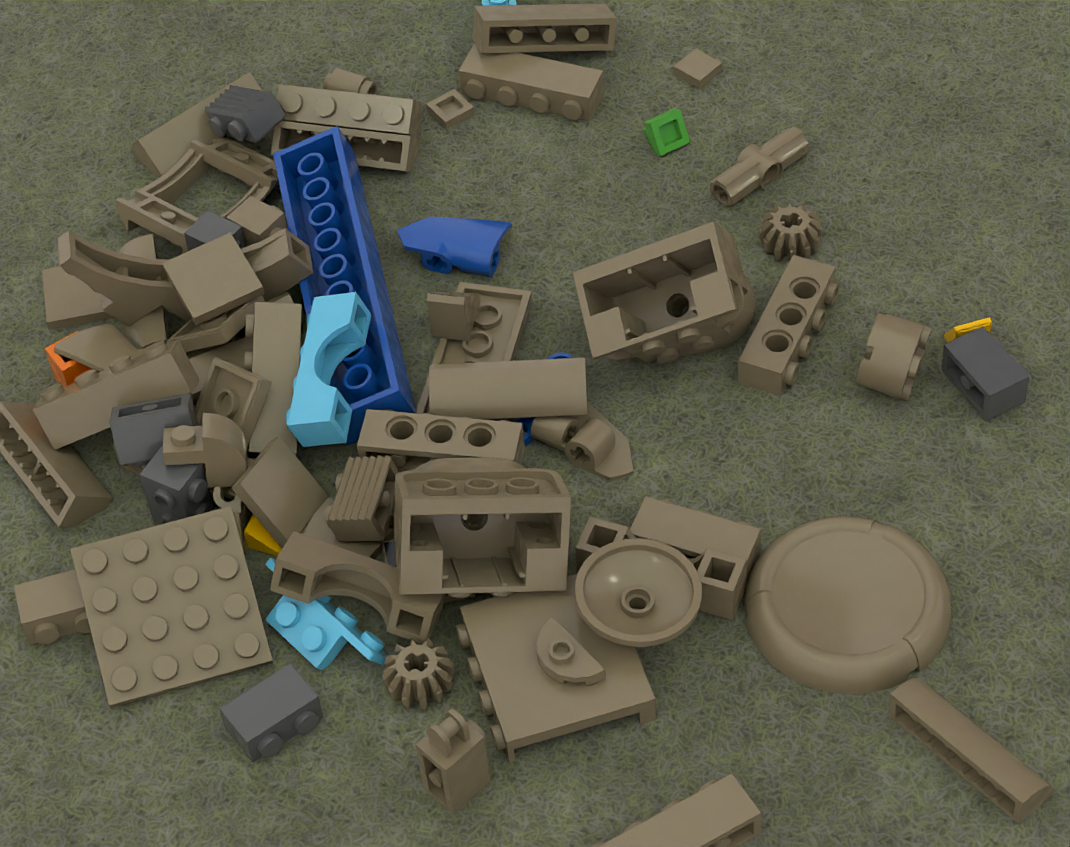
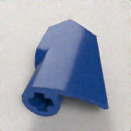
(456, 242)

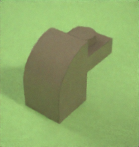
(216, 443)

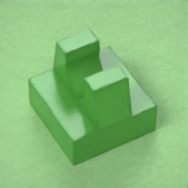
(666, 132)

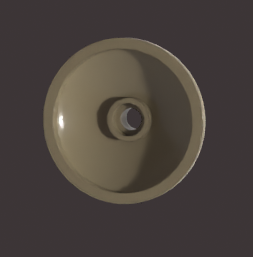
(642, 576)

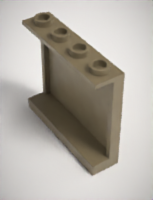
(517, 690)

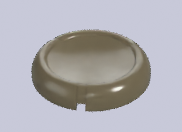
(847, 605)

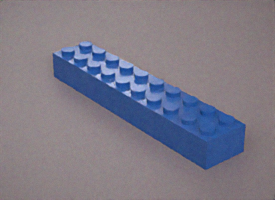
(331, 215)

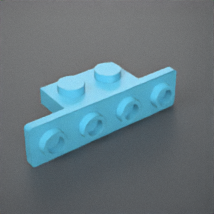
(321, 629)

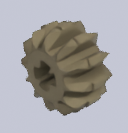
(790, 232)
(418, 673)

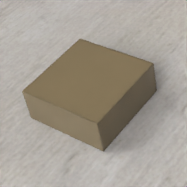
(697, 68)
(450, 109)

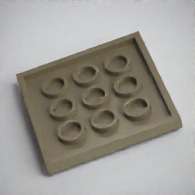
(171, 606)

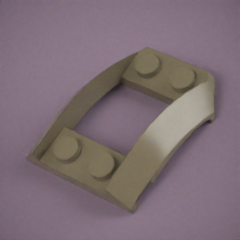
(153, 203)

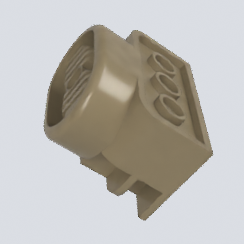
(638, 298)
(481, 528)

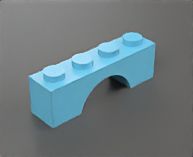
(334, 330)

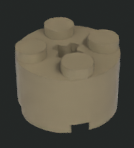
(893, 355)

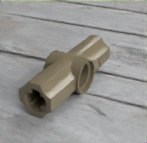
(759, 166)

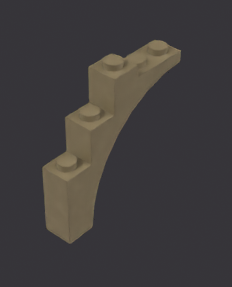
(139, 285)

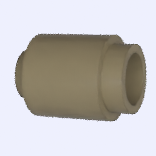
(349, 82)

